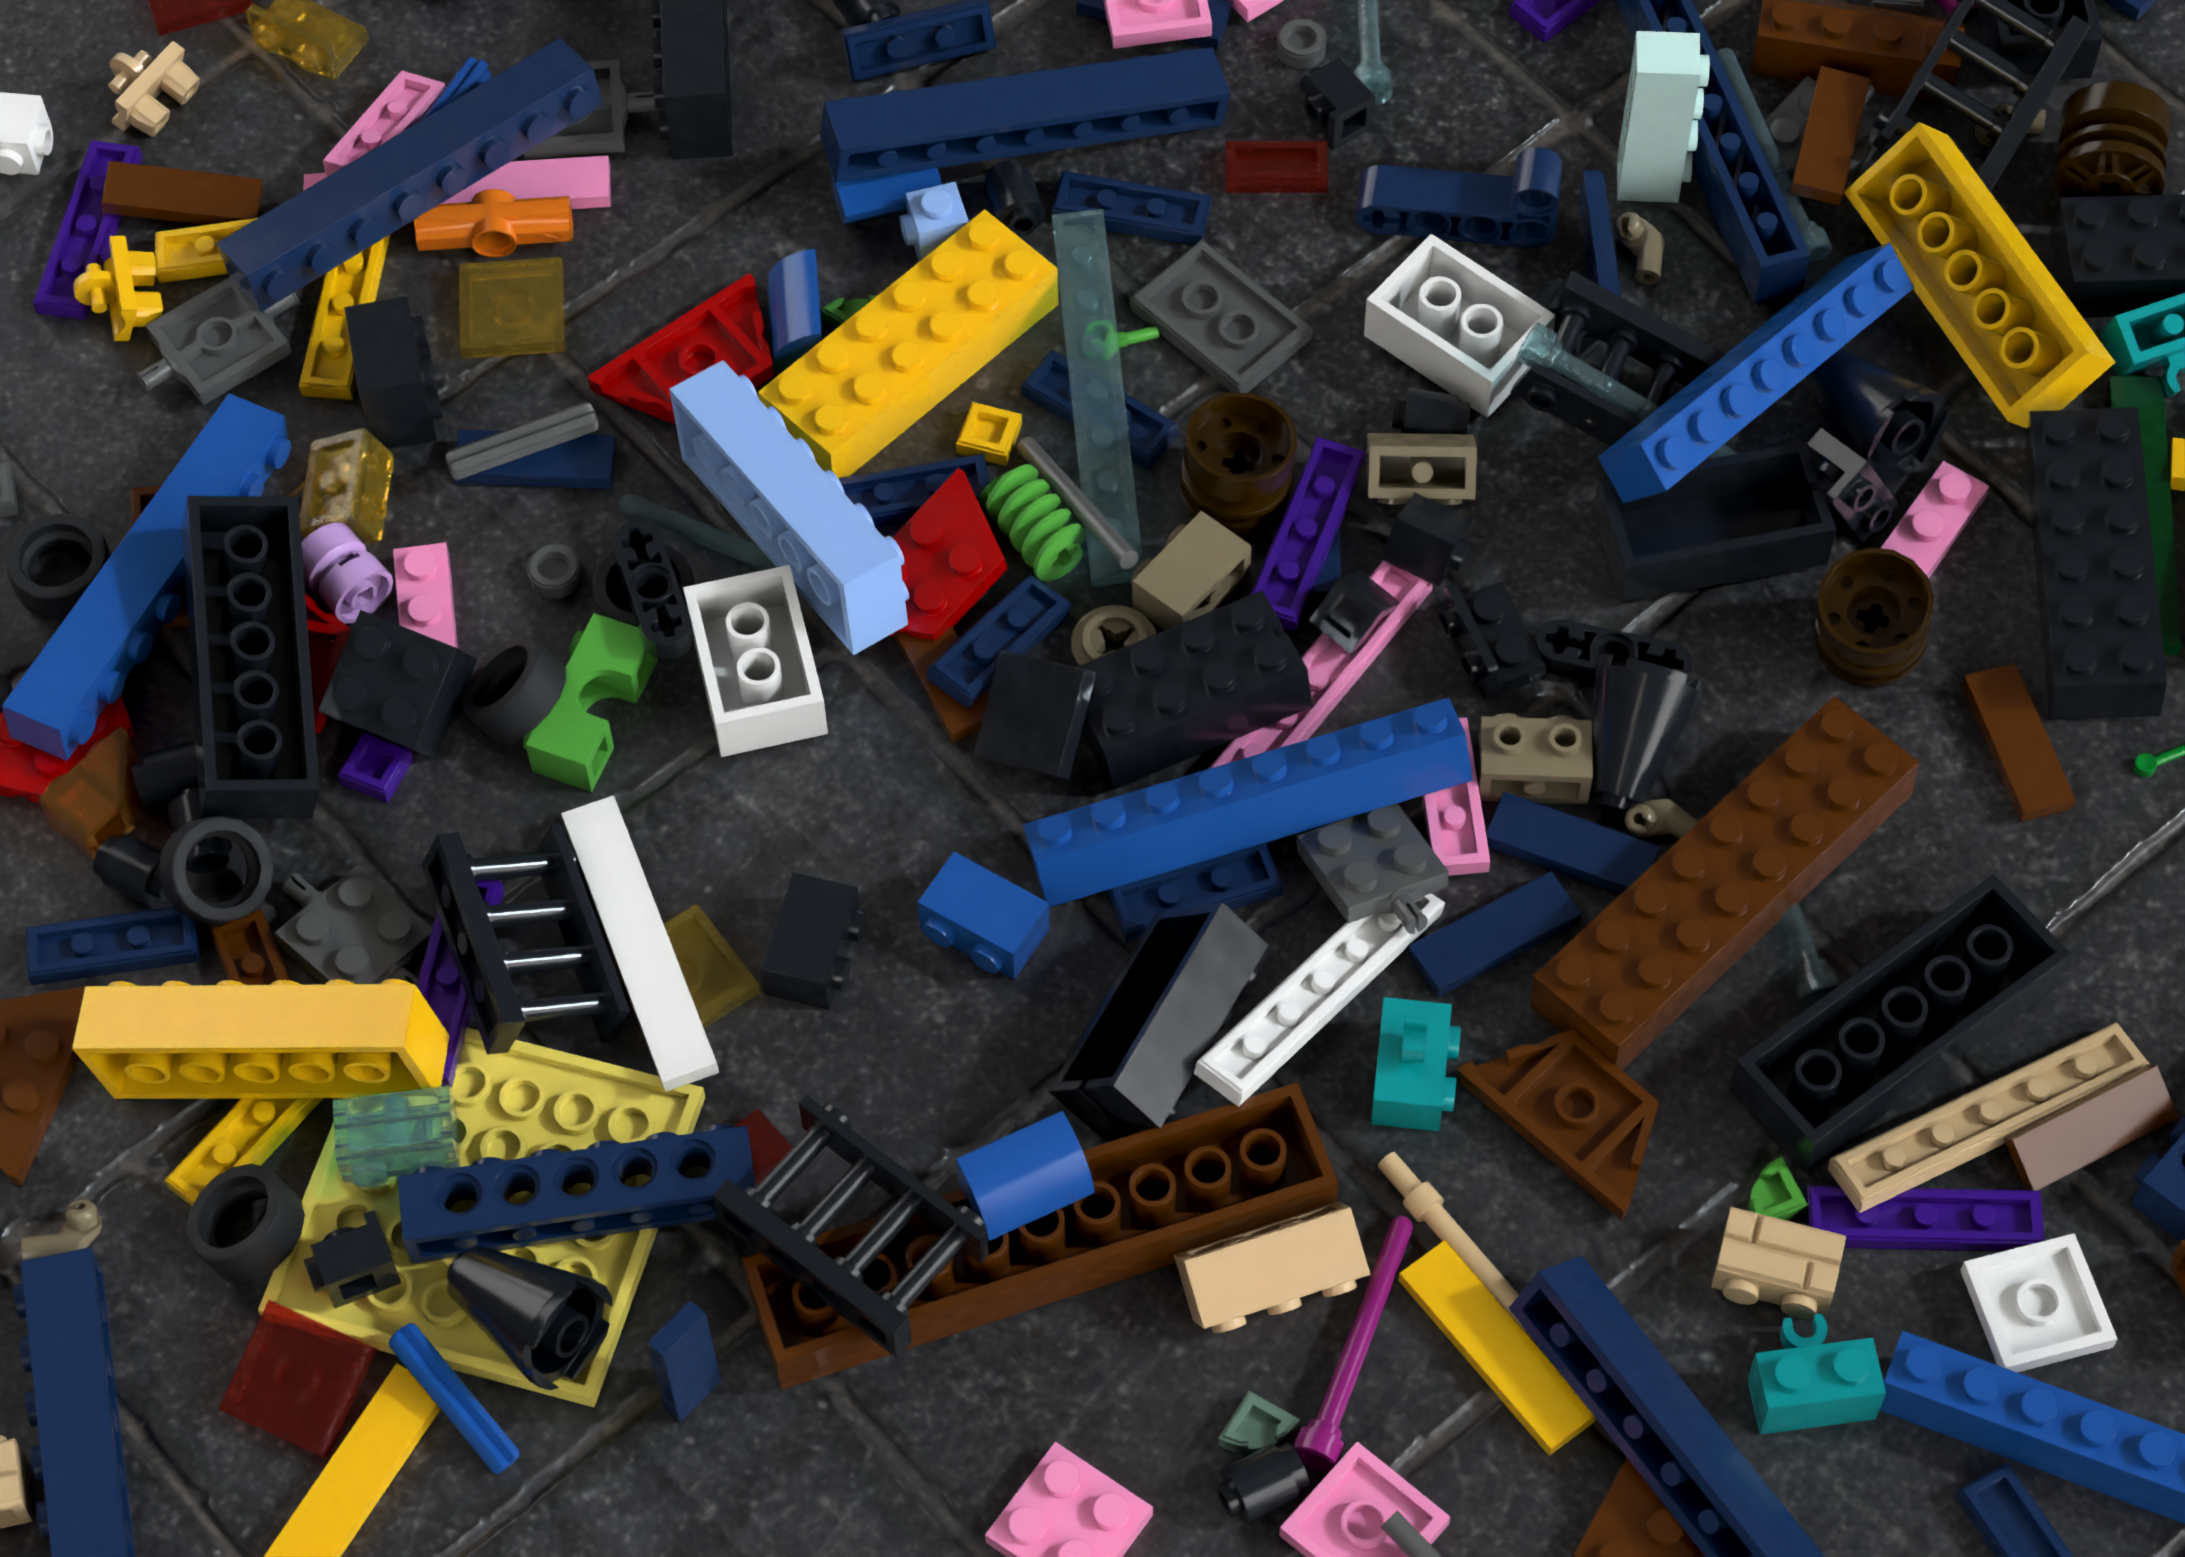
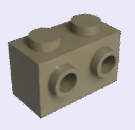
(1424, 464)
(1191, 574)
(1535, 758)

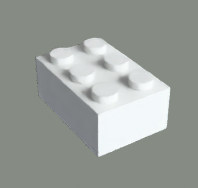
(1454, 323)
(756, 660)

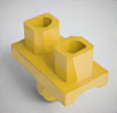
(116, 288)

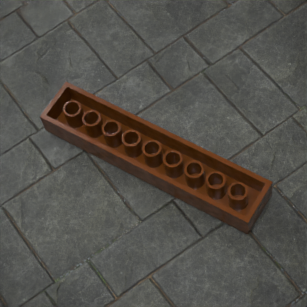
(1150, 1201)

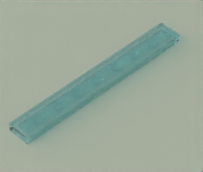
(1096, 385)

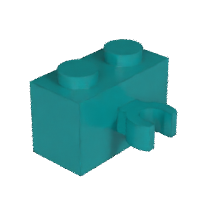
(2148, 340)
(1412, 1064)
(1815, 1381)

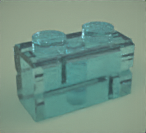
(395, 1134)

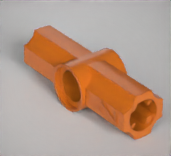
(495, 223)

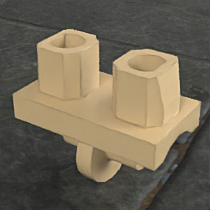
(138, 101)

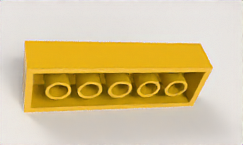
(1978, 276)
(913, 344)
(260, 1040)

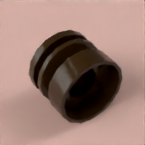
(2112, 141)
(1238, 461)
(1879, 590)

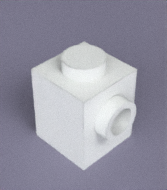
(24, 133)

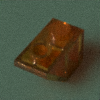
(95, 795)

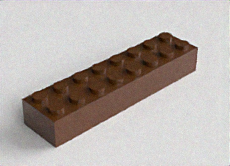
(1725, 884)

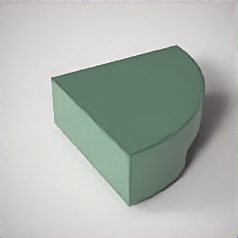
(1257, 1426)

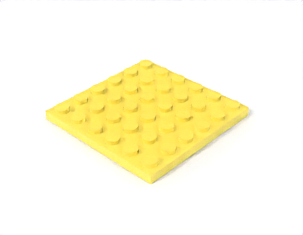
(504, 1111)

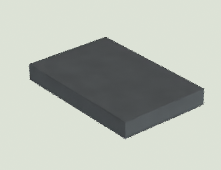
(1220, 318)

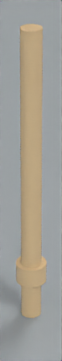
(1426, 1205)

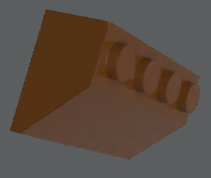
(1848, 37)

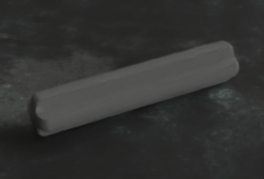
(521, 440)

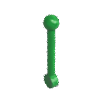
(2146, 764)

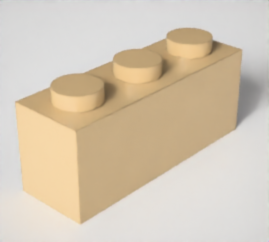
(1272, 1267)

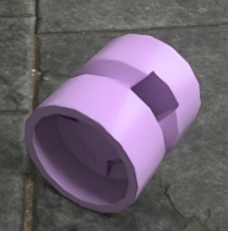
(344, 572)

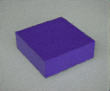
(375, 767)

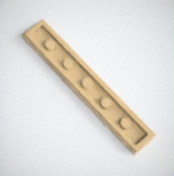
(1981, 1118)

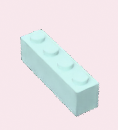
(1660, 116)

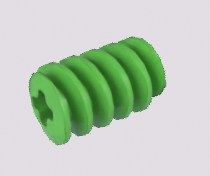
(1034, 522)

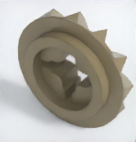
(1113, 623)

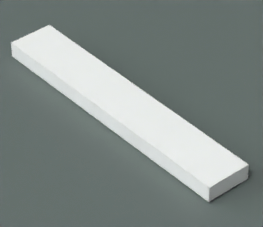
(640, 944)
(1307, 1001)

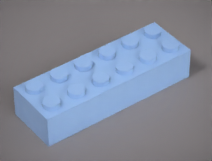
(791, 506)

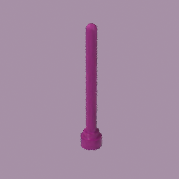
(1320, 1442)

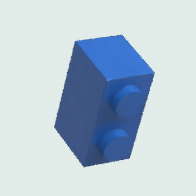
(983, 916)

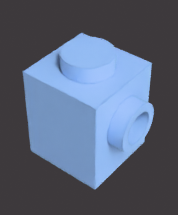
(932, 217)

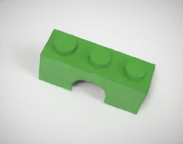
(602, 664)

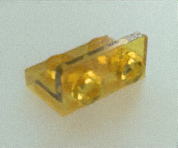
(308, 35)
(347, 484)

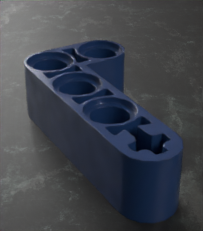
(1464, 204)

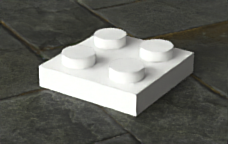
(2038, 1304)

